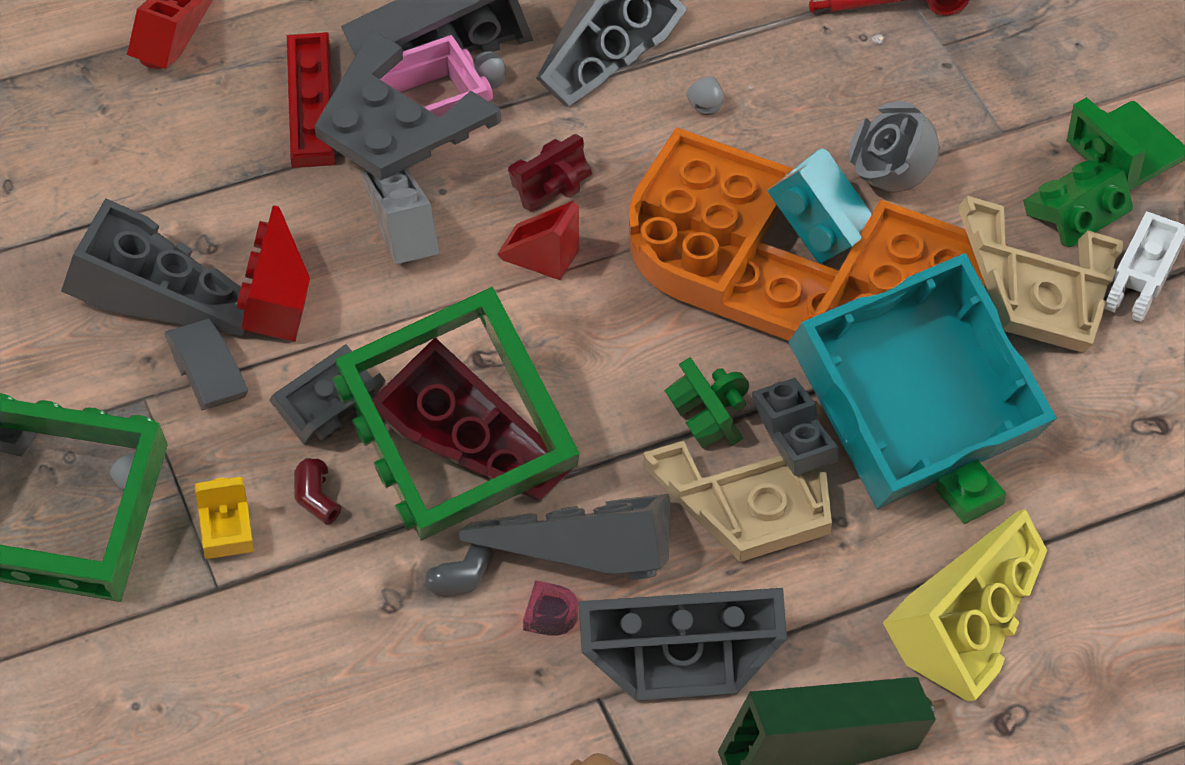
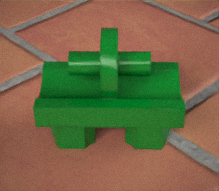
(715, 420)

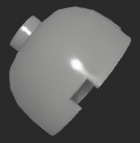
(895, 148)

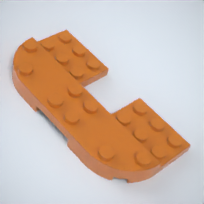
(701, 230)

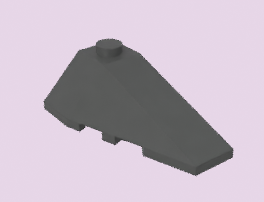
(602, 40)
(140, 273)

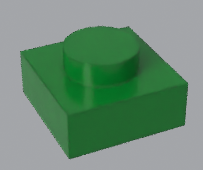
(970, 491)

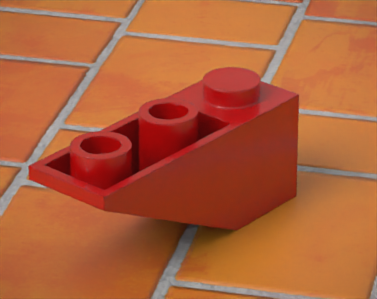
(278, 283)

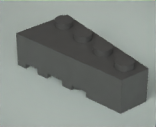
(418, 22)

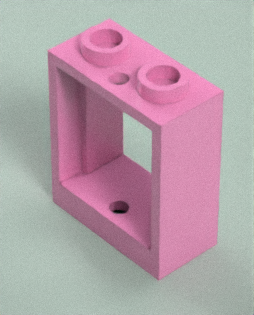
(436, 61)

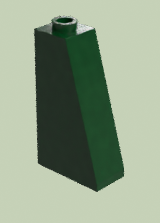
(829, 724)

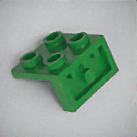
(1124, 140)

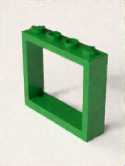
(390, 468)
(73, 574)

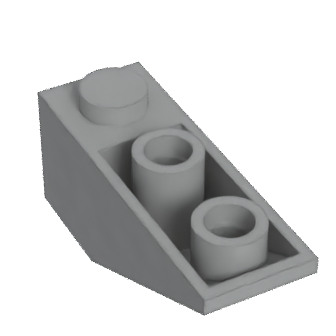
(402, 216)

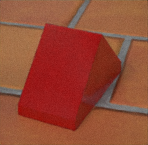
(545, 241)

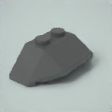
(683, 640)

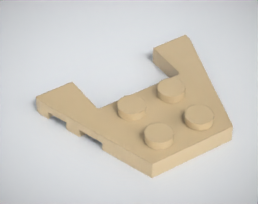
(1037, 293)
(747, 507)

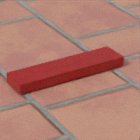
(308, 95)

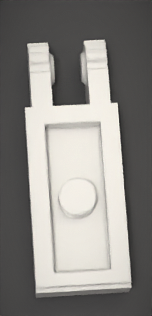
(1147, 263)

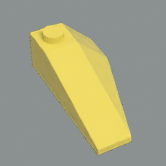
(964, 613)

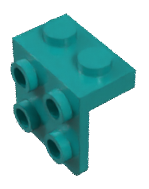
(821, 205)

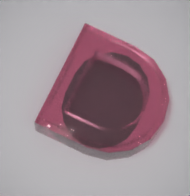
(550, 610)

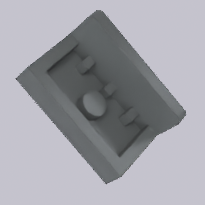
(312, 401)

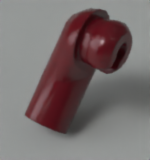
(308, 490)

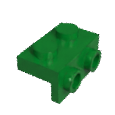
(1082, 200)

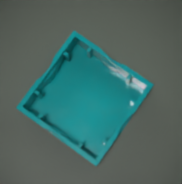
(920, 380)

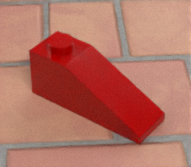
(164, 30)

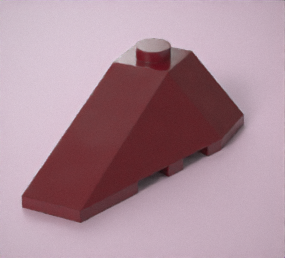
(459, 417)

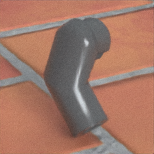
(462, 575)

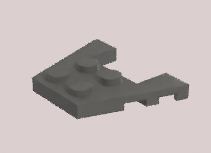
(386, 128)

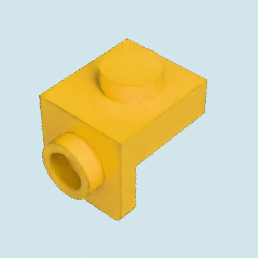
(224, 517)

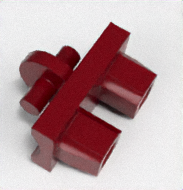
(551, 173)

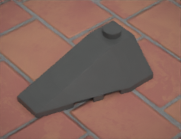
(615, 539)

